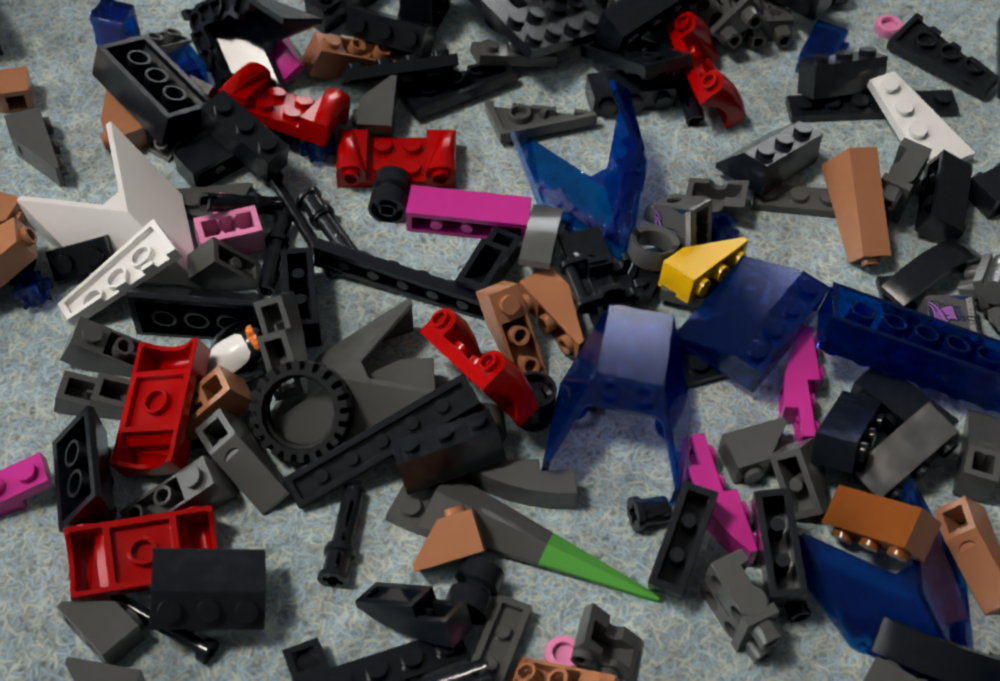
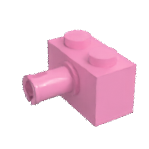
(235, 227)

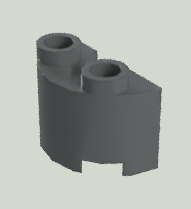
(725, 198)
(605, 646)

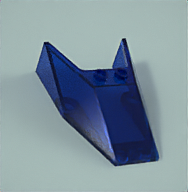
(629, 368)

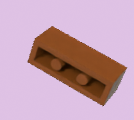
(881, 524)

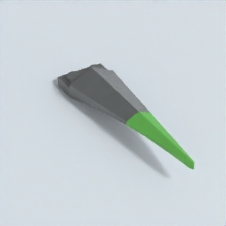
(507, 533)

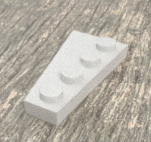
(915, 118)
(126, 269)

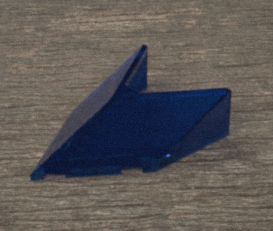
(604, 199)
(860, 593)

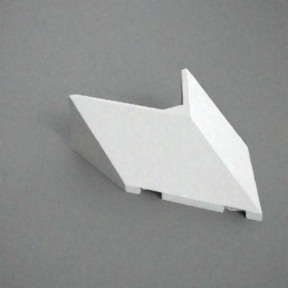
(140, 198)

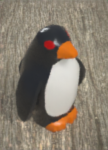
(237, 352)

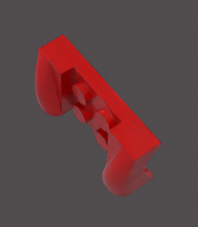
(709, 85)
(285, 111)
(428, 160)
(490, 372)
(158, 409)
(118, 554)

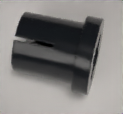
(647, 511)

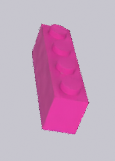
(465, 212)

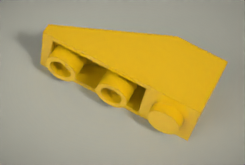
(691, 267)

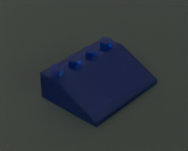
(752, 319)

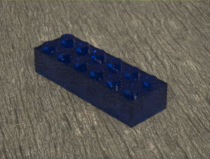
(910, 346)

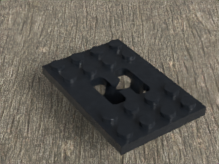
(540, 26)

